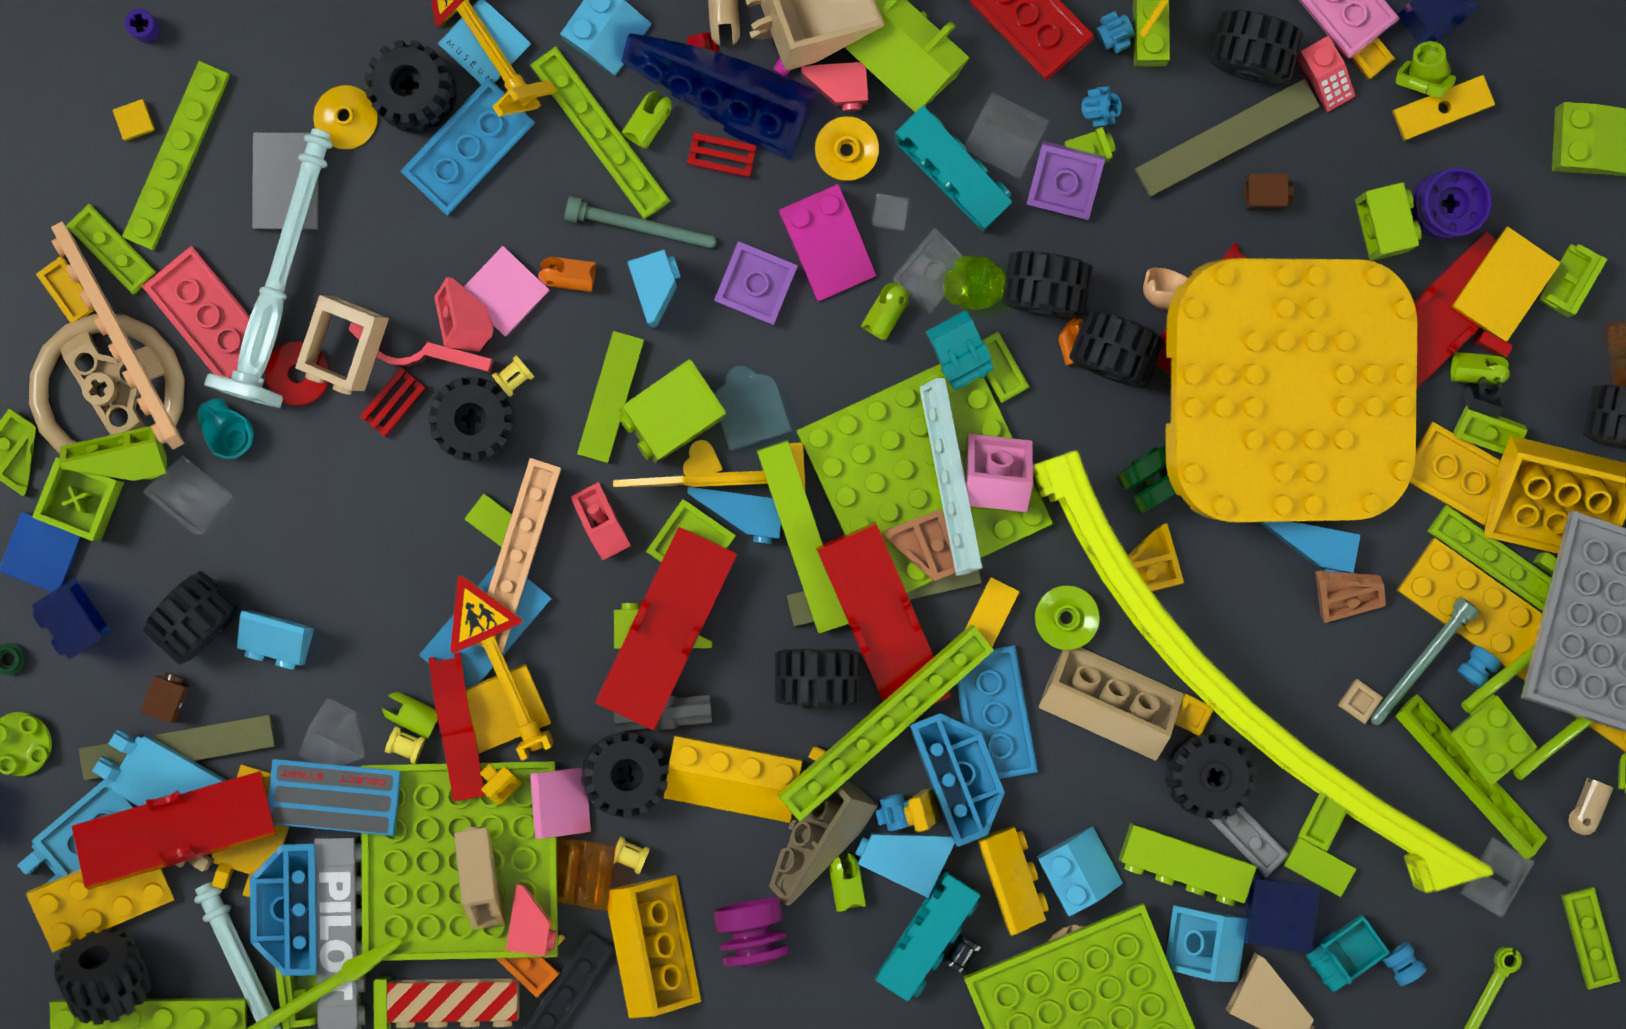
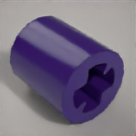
(134, 18)

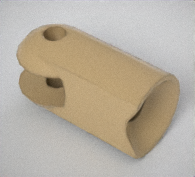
(724, 13)
(1590, 807)

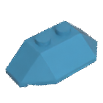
(959, 775)
(286, 910)

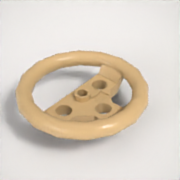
(76, 340)

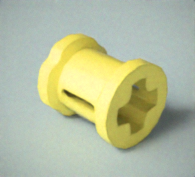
(502, 377)
(405, 745)
(630, 855)

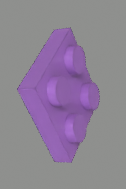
(1065, 180)
(755, 283)

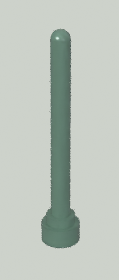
(580, 210)
(1462, 614)

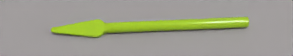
(351, 971)

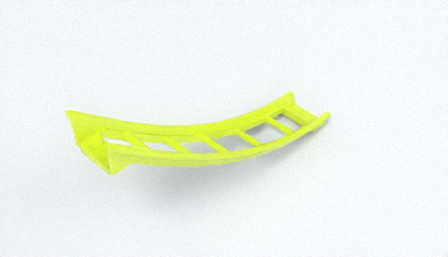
(1431, 858)

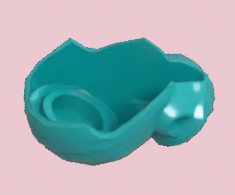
(224, 430)

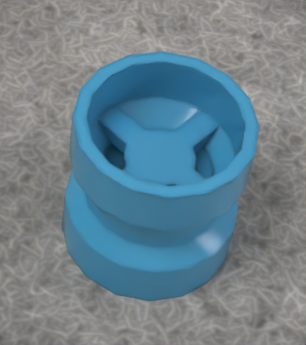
(1479, 666)
(1404, 964)

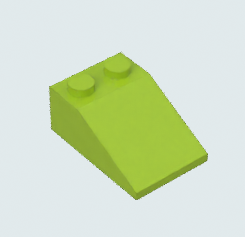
(1589, 139)

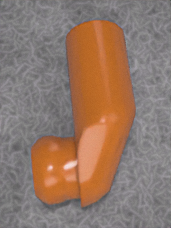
(1068, 337)

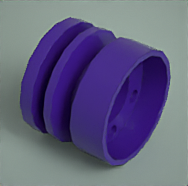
(1468, 197)

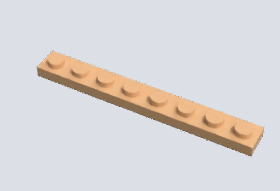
(121, 346)

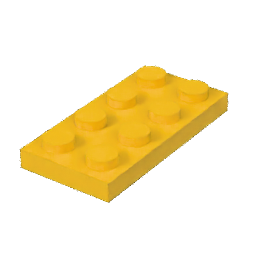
(70, 910)

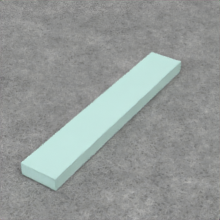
(950, 477)

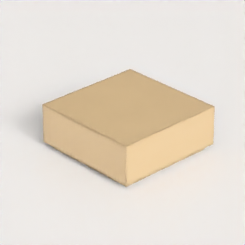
(1360, 701)

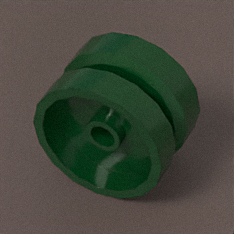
(1151, 471)

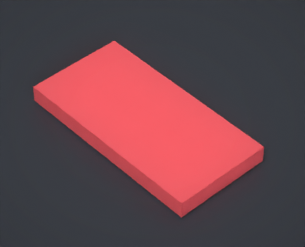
(201, 310)

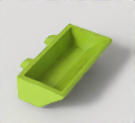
(910, 53)

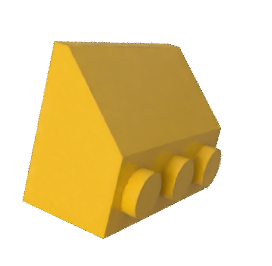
(1013, 879)

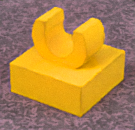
(499, 784)

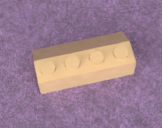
(1112, 701)

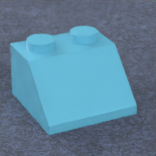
(601, 31)
(655, 283)
(275, 638)
(1079, 871)
(1206, 943)

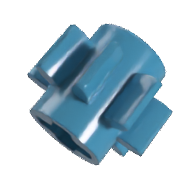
(1115, 32)
(1101, 106)
(892, 812)

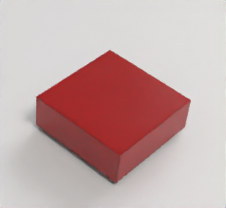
(1492, 344)

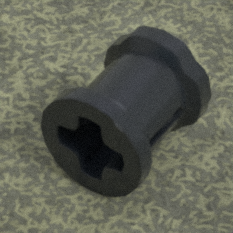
(962, 954)

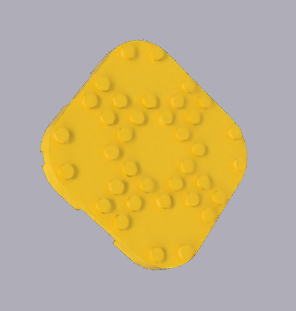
(1291, 389)

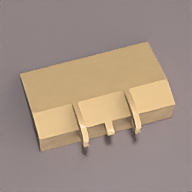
(814, 28)

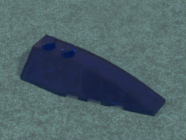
(736, 93)

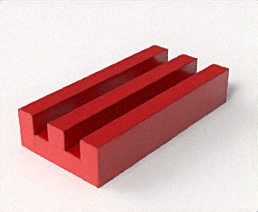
(694, 148)
(375, 423)

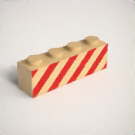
(453, 1001)

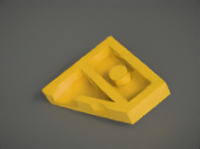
(1157, 560)

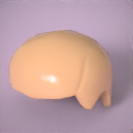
(1161, 285)

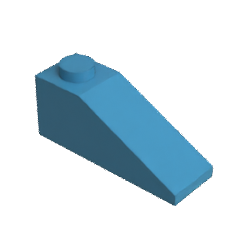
(747, 512)
(1320, 546)

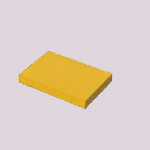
(1505, 284)
(1455, 472)
(492, 713)

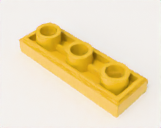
(1460, 102)
(922, 810)

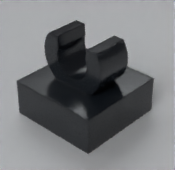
(1484, 400)

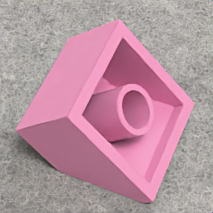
(998, 472)

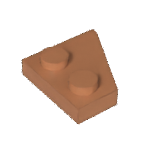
(925, 544)

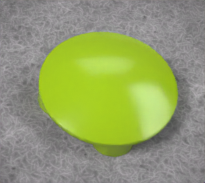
(23, 744)

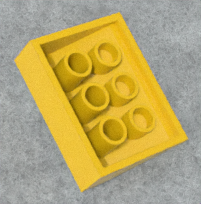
(1543, 484)

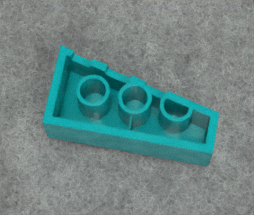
(952, 168)
(928, 935)

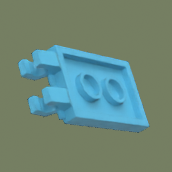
(151, 769)
(57, 843)

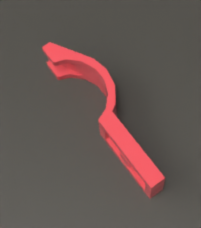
(433, 351)

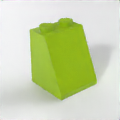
(671, 412)

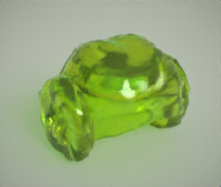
(974, 283)

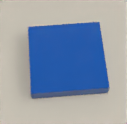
(39, 553)

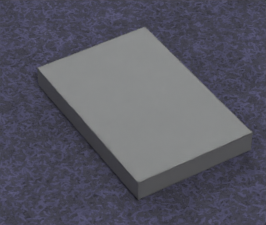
(275, 178)

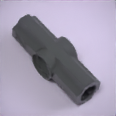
(677, 712)

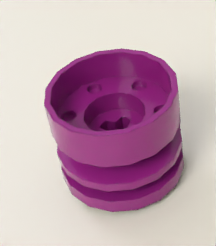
(751, 932)

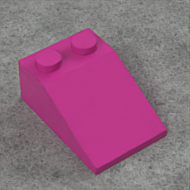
(827, 243)

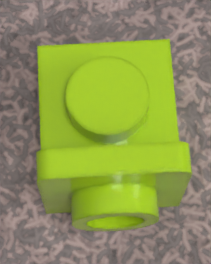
(1094, 142)

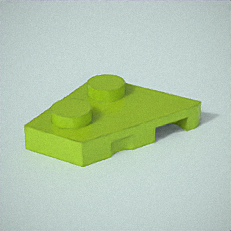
(16, 450)

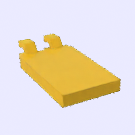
(248, 856)

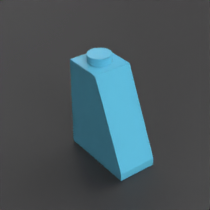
(906, 858)

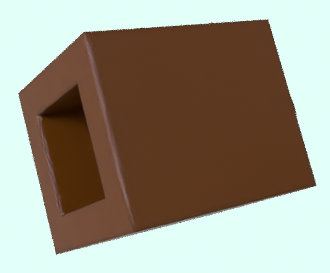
(1268, 191)
(165, 697)

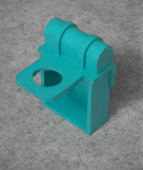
(960, 350)
(1347, 953)

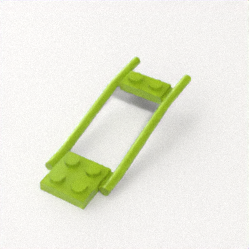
(1494, 740)

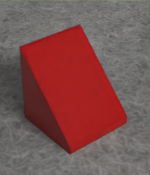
(703, 40)

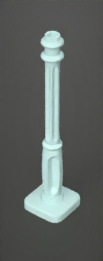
(268, 309)
(234, 950)

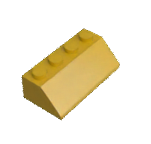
(730, 778)
(652, 947)

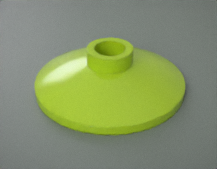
(1084, 617)

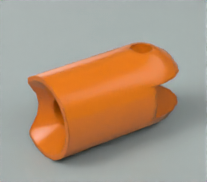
(568, 273)

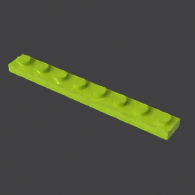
(885, 722)

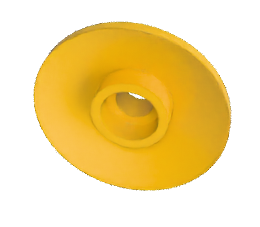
(359, 125)
(846, 132)

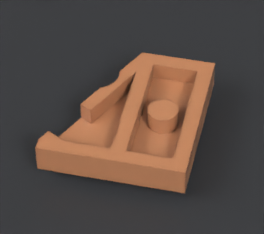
(1348, 594)

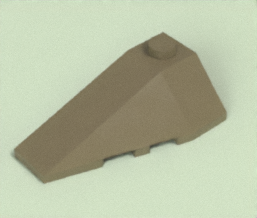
(820, 840)

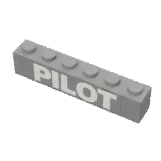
(338, 928)

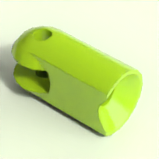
(646, 124)
(886, 311)
(1471, 367)
(413, 714)
(847, 885)

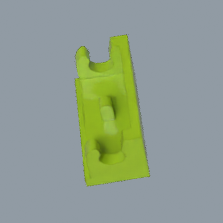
(1572, 280)
(290, 988)

